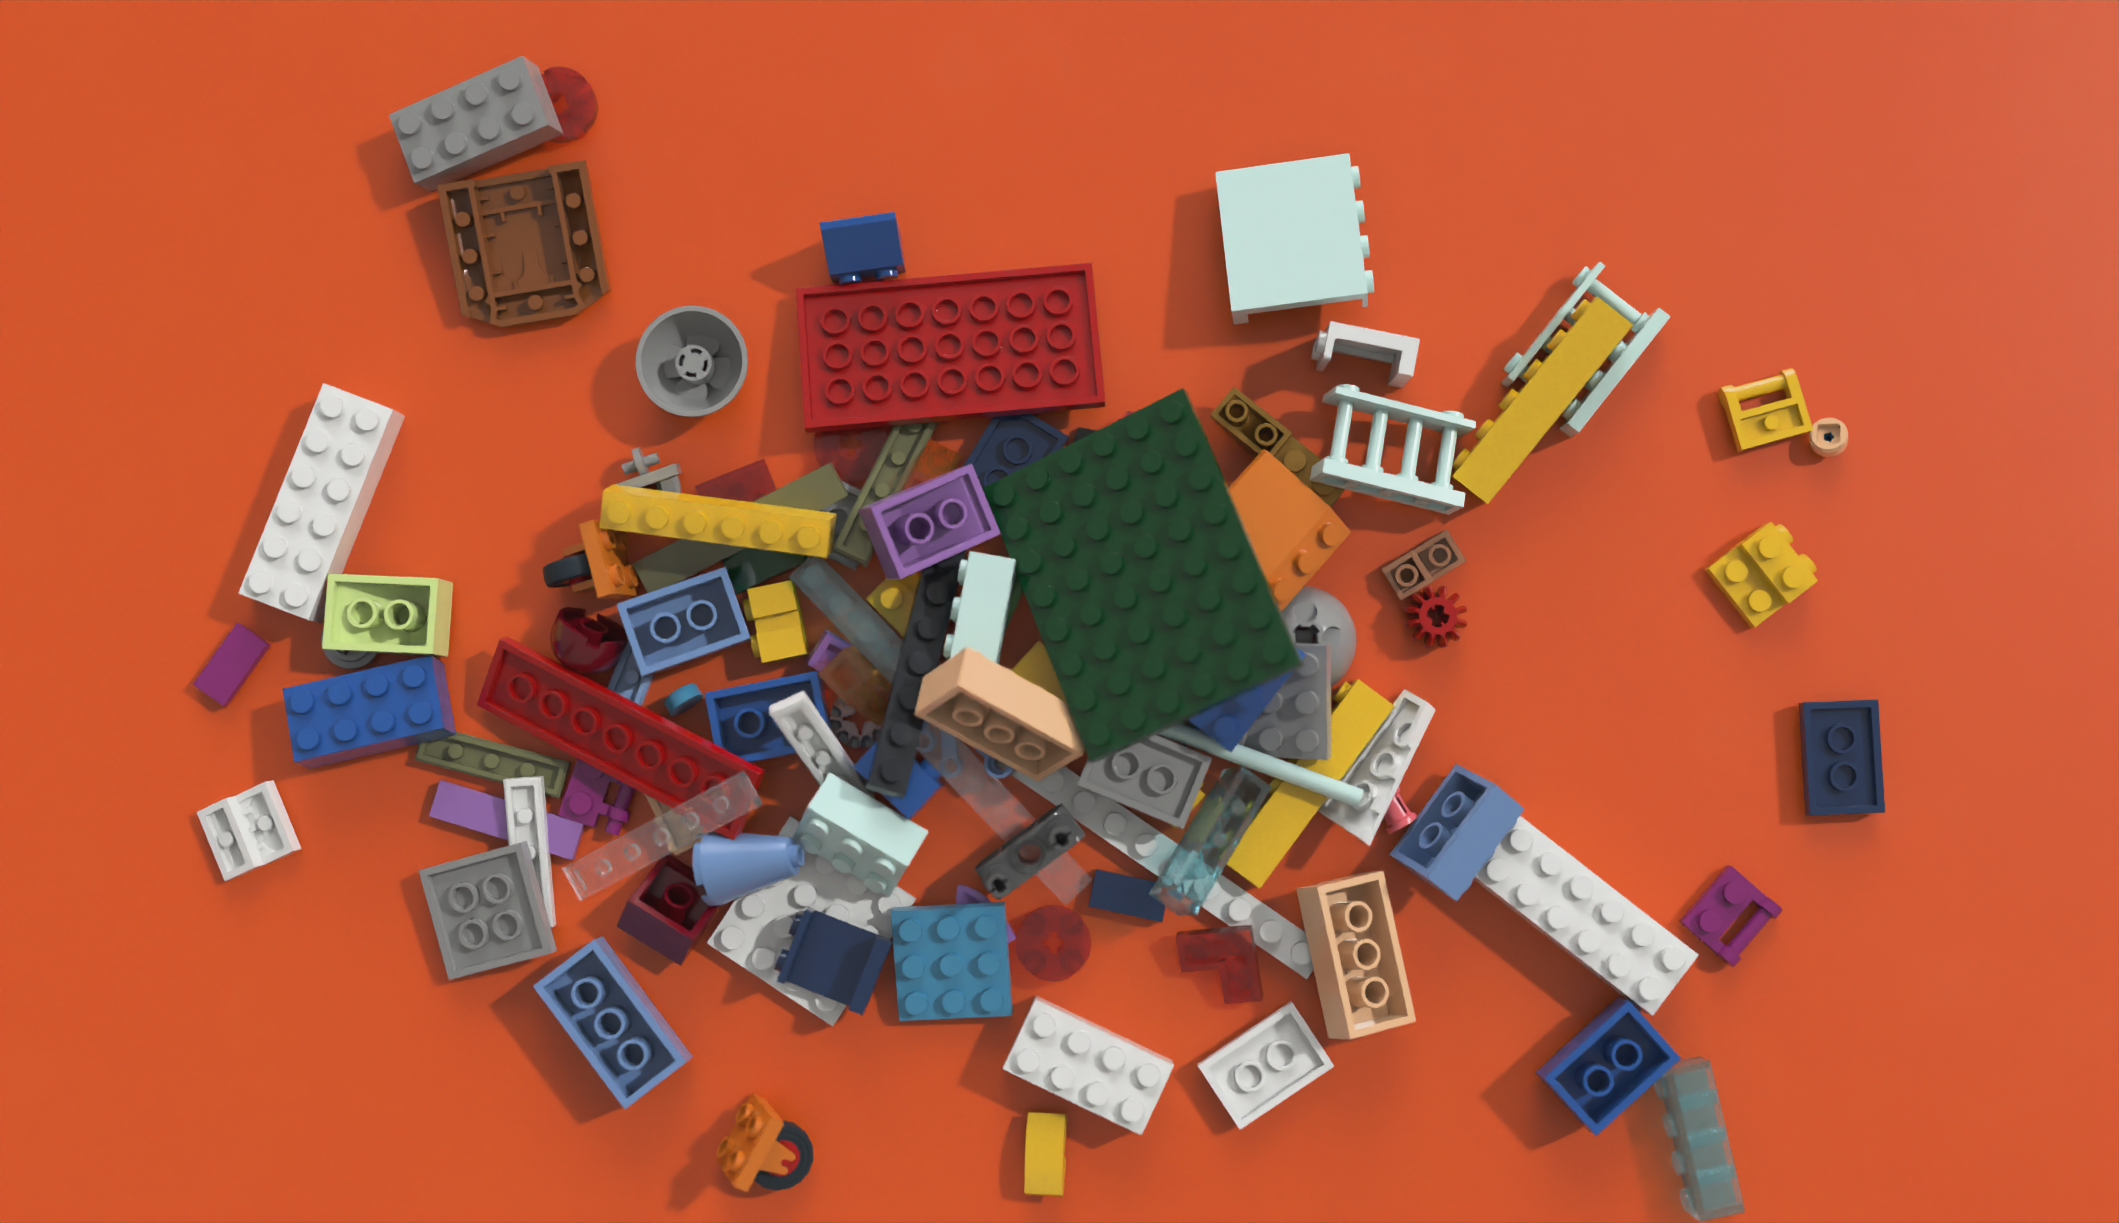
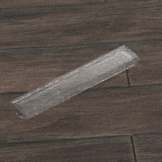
(996, 806)
(662, 835)

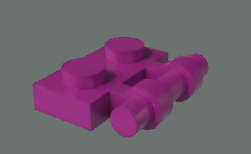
(587, 796)

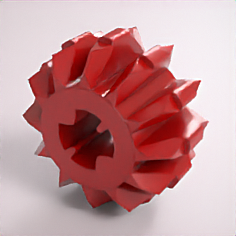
(1445, 609)

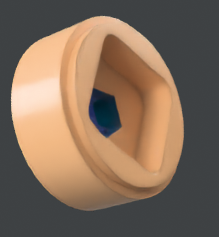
(1828, 437)

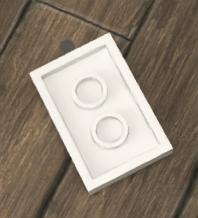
(1265, 1065)

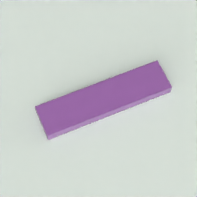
(488, 815)

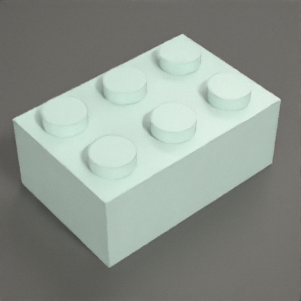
(983, 606)
(859, 835)

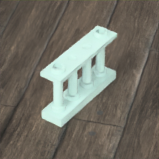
(1622, 356)
(1370, 478)

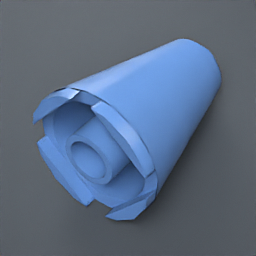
(743, 864)

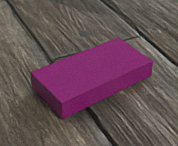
(232, 664)

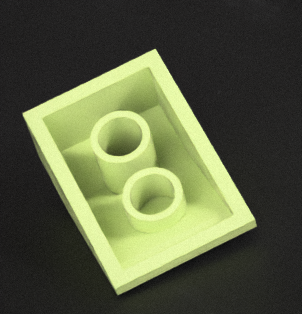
(388, 614)

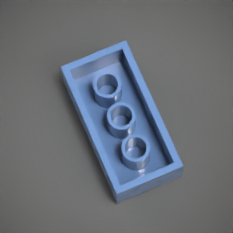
(612, 1021)

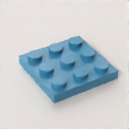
(952, 961)

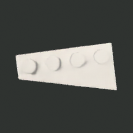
(1381, 767)

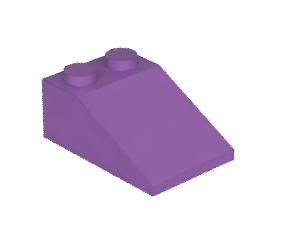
(929, 522)

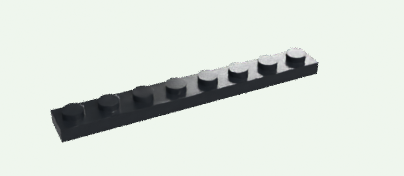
(917, 658)

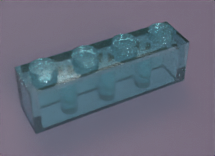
(849, 614)
(1210, 841)
(1699, 1140)

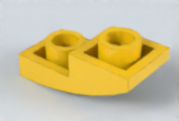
(1045, 1154)

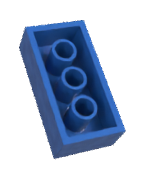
(369, 712)

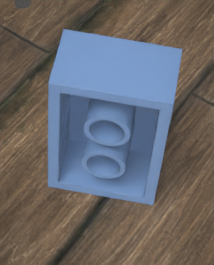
(683, 622)
(1457, 831)

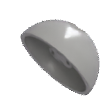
(680, 345)
(1329, 621)

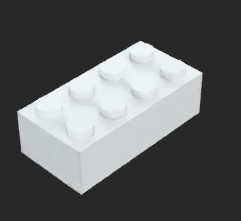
(1088, 1065)

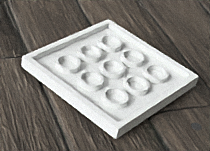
(760, 922)

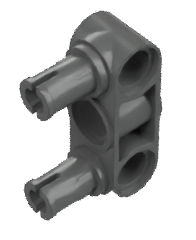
(1007, 870)

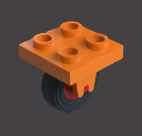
(595, 564)
(764, 1149)

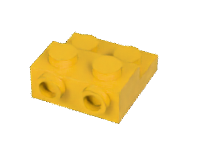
(1763, 573)

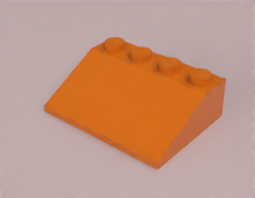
(1286, 525)

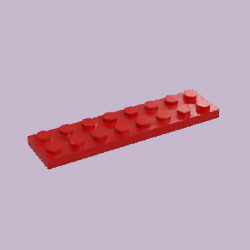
(607, 729)

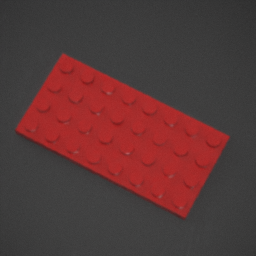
(949, 348)

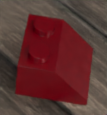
(668, 910)

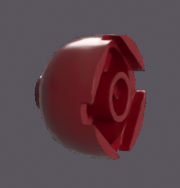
(585, 643)

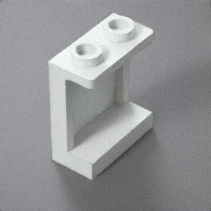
(1368, 344)

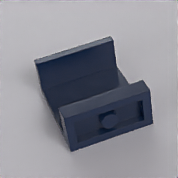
(833, 959)

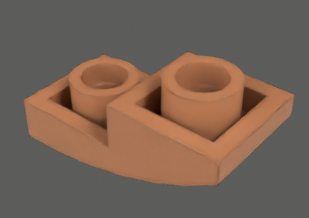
(1424, 565)

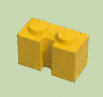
(777, 622)

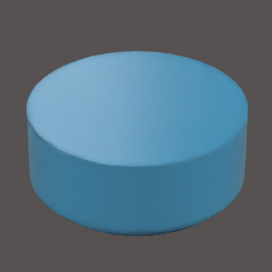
(683, 699)

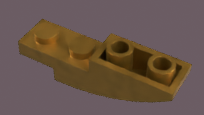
(1258, 431)

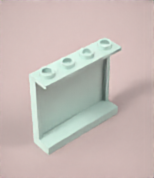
(1293, 235)

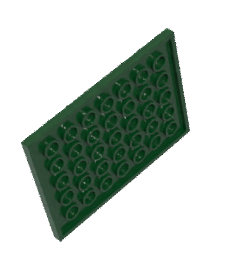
(1141, 576)

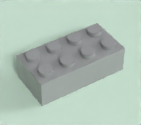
(476, 124)

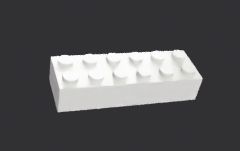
(321, 502)
(1585, 917)

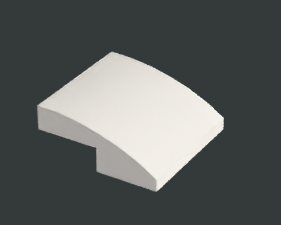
(249, 830)

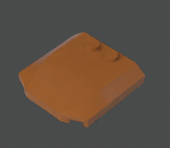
(525, 245)

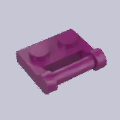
(1720, 908)

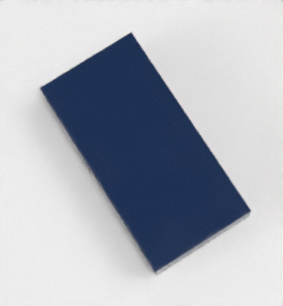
(1125, 895)

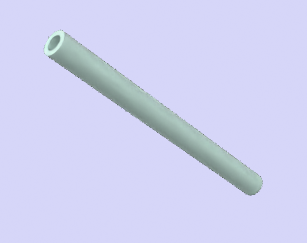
(1266, 764)

